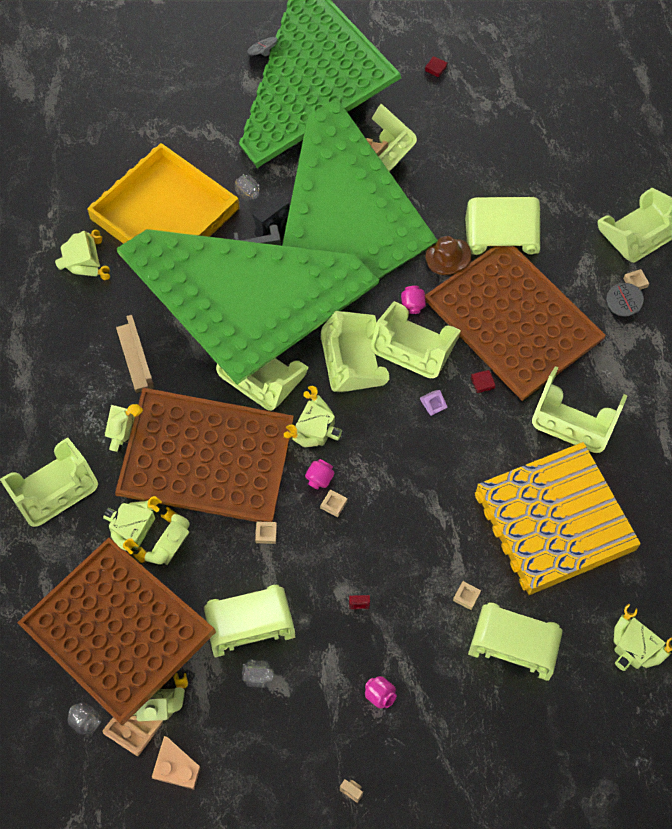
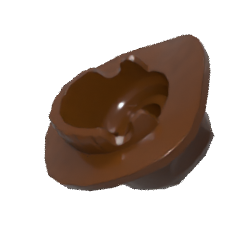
(448, 256)

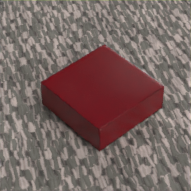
(436, 66)
(483, 381)
(359, 602)

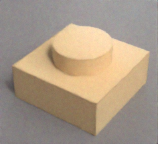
(637, 278)
(333, 503)
(266, 532)
(467, 595)
(352, 790)

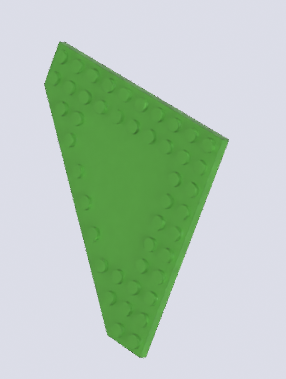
(313, 63)
(349, 198)
(245, 296)

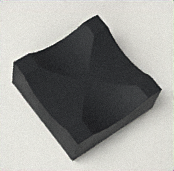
(274, 214)

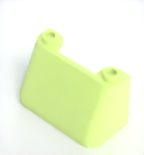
(503, 223)
(643, 228)
(412, 344)
(349, 354)
(270, 383)
(53, 486)
(249, 619)
(517, 639)

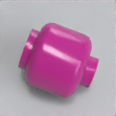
(413, 299)
(319, 474)
(380, 692)

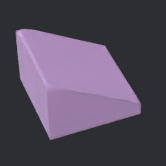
(434, 402)

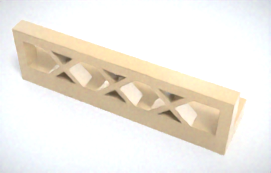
(134, 356)

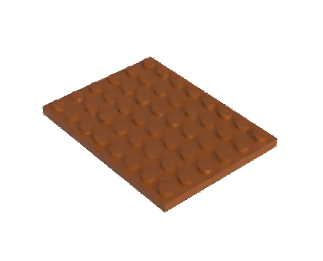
(514, 318)
(205, 456)
(116, 630)

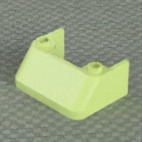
(398, 136)
(572, 424)

